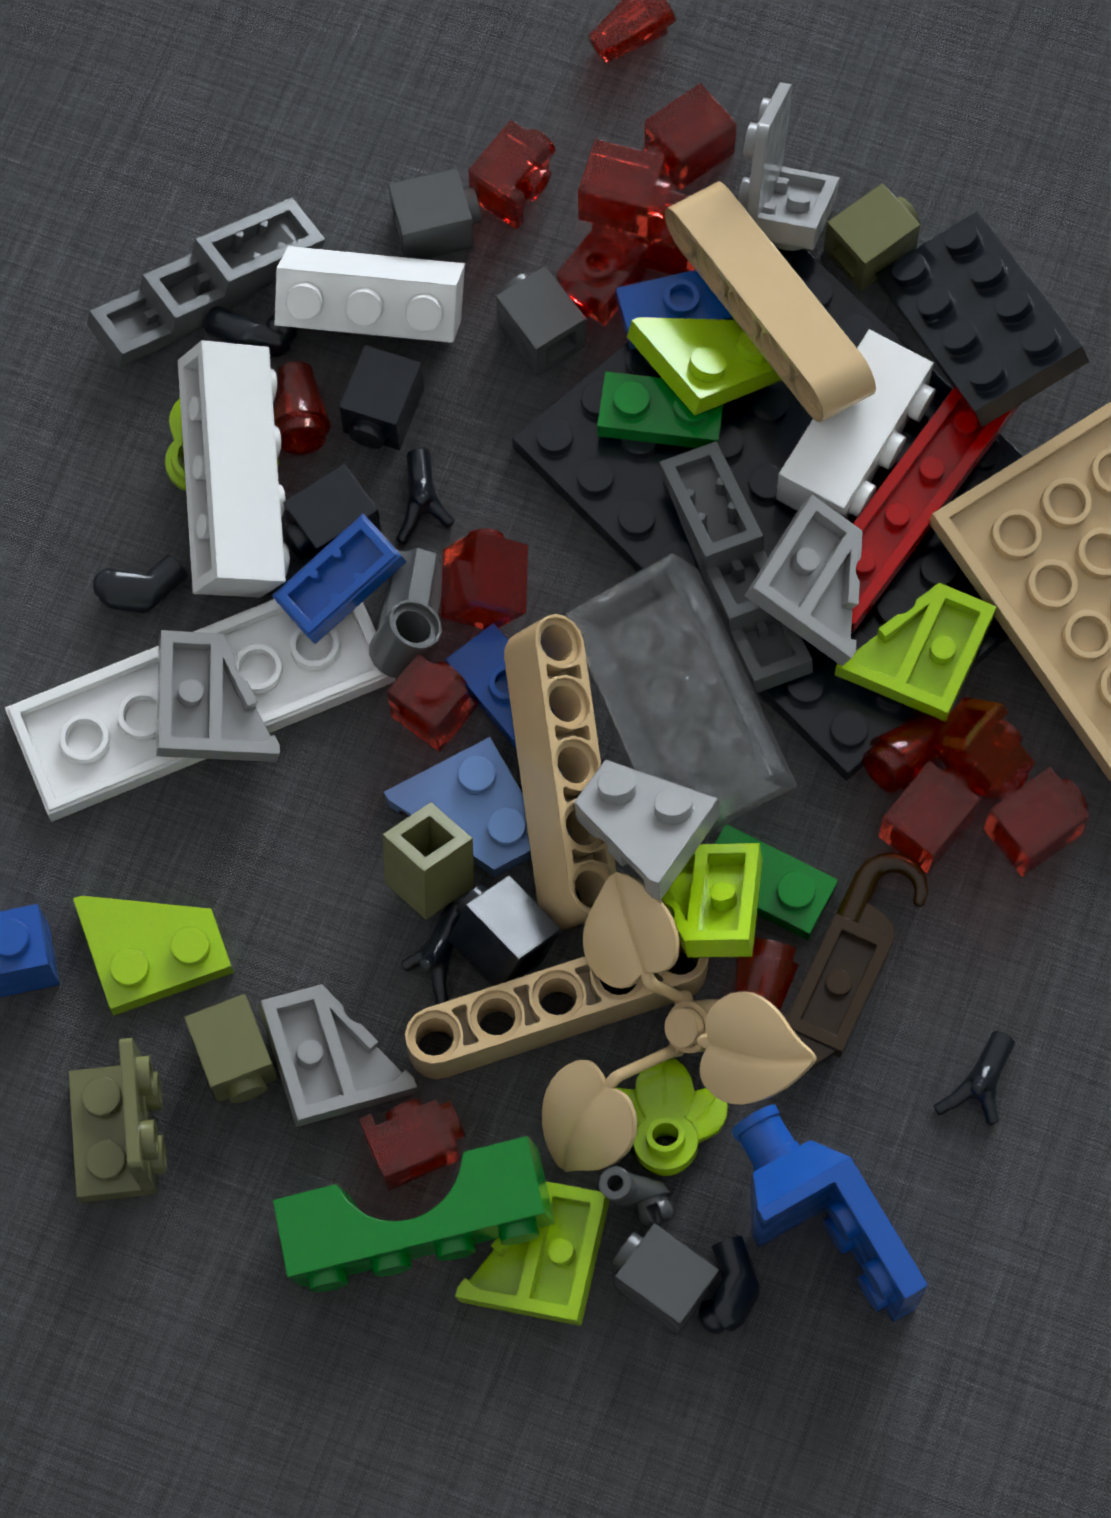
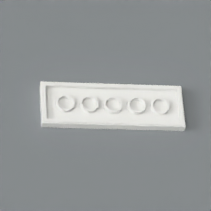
(101, 729)

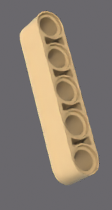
(770, 302)
(552, 741)
(532, 1024)

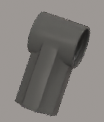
(408, 613)

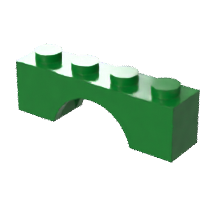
(495, 1196)

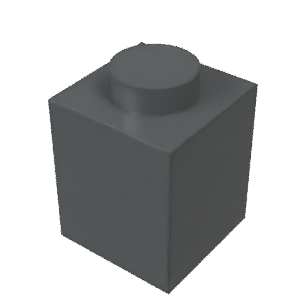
(434, 214)
(540, 319)
(663, 1277)

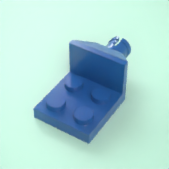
(803, 1180)

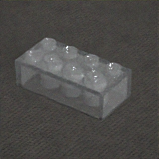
(681, 689)

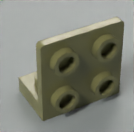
(114, 1128)

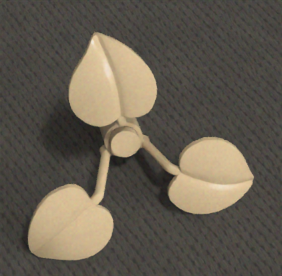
(743, 1035)

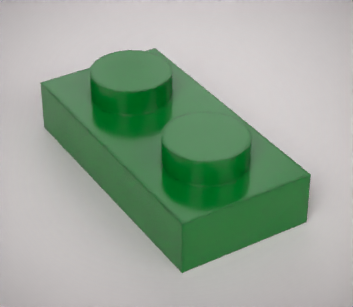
(652, 413)
(790, 890)

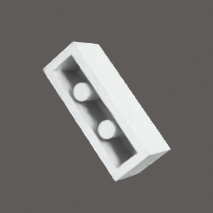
(369, 294)
(845, 452)

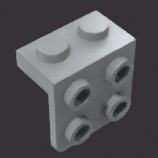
(783, 201)

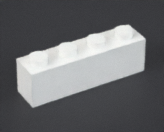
(232, 470)

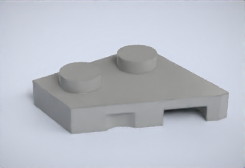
(813, 579)
(205, 702)
(646, 822)
(327, 1058)

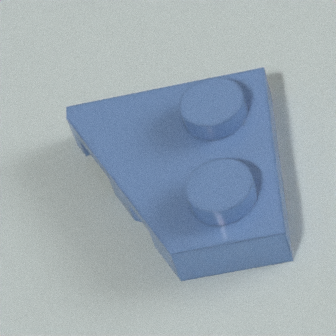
(479, 797)

